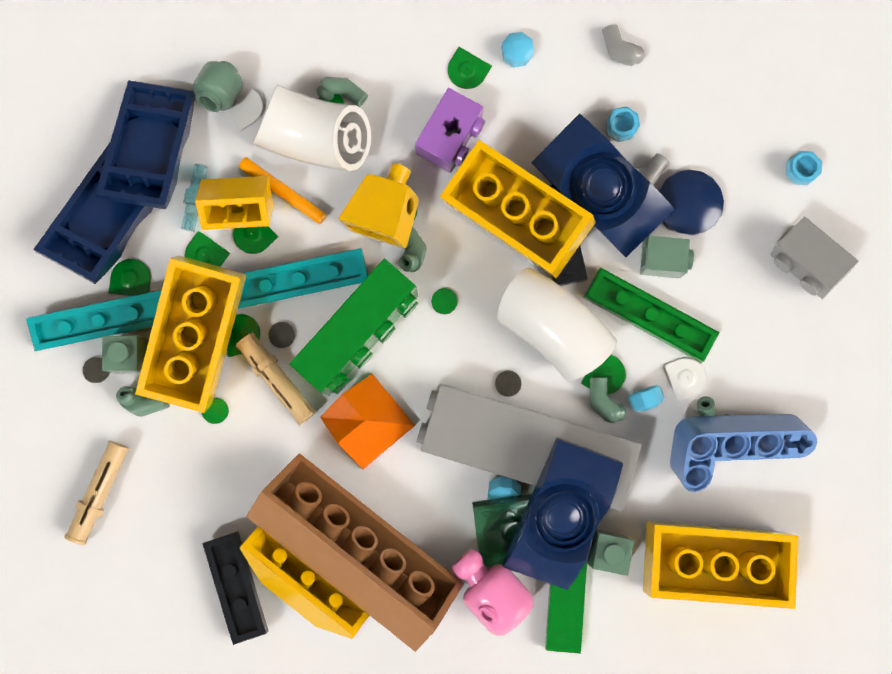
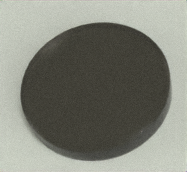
(281, 335)
(93, 370)
(508, 383)

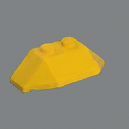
(301, 586)

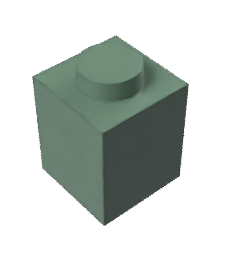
(666, 257)
(123, 353)
(610, 553)

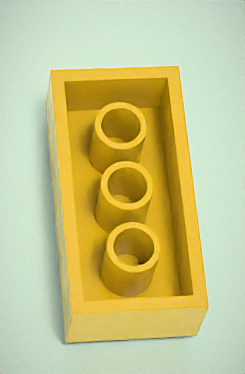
(518, 209)
(190, 333)
(720, 565)

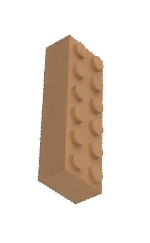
(356, 551)

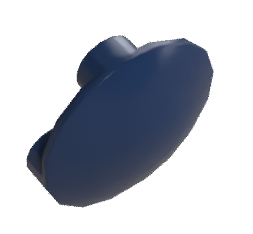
(696, 202)

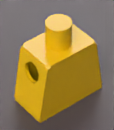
(383, 208)

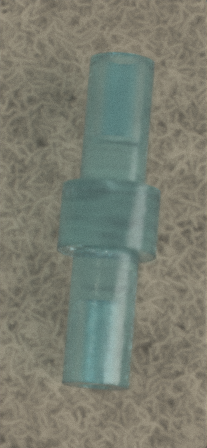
(191, 214)

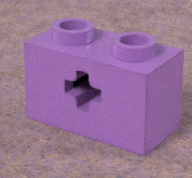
(451, 112)

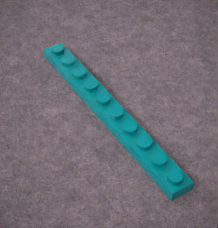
(139, 310)

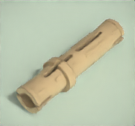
(268, 369)
(109, 465)

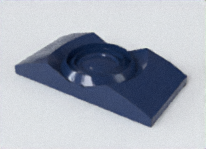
(147, 145)
(604, 183)
(90, 231)
(563, 514)

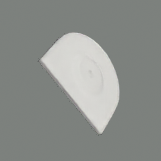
(246, 108)
(686, 378)

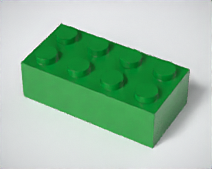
(356, 328)

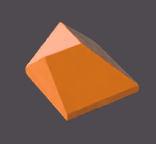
(366, 421)

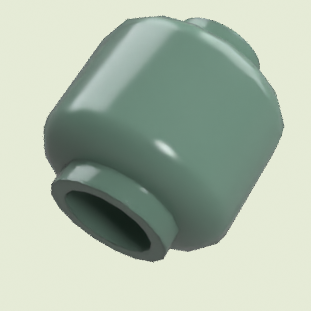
(217, 86)

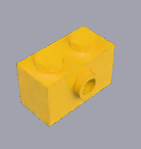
(234, 202)

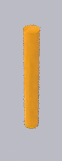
(284, 191)

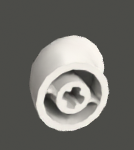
(315, 131)
(555, 324)

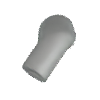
(620, 50)
(654, 168)

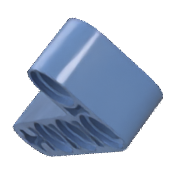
(737, 437)

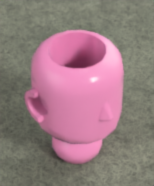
(493, 593)

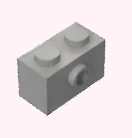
(813, 258)

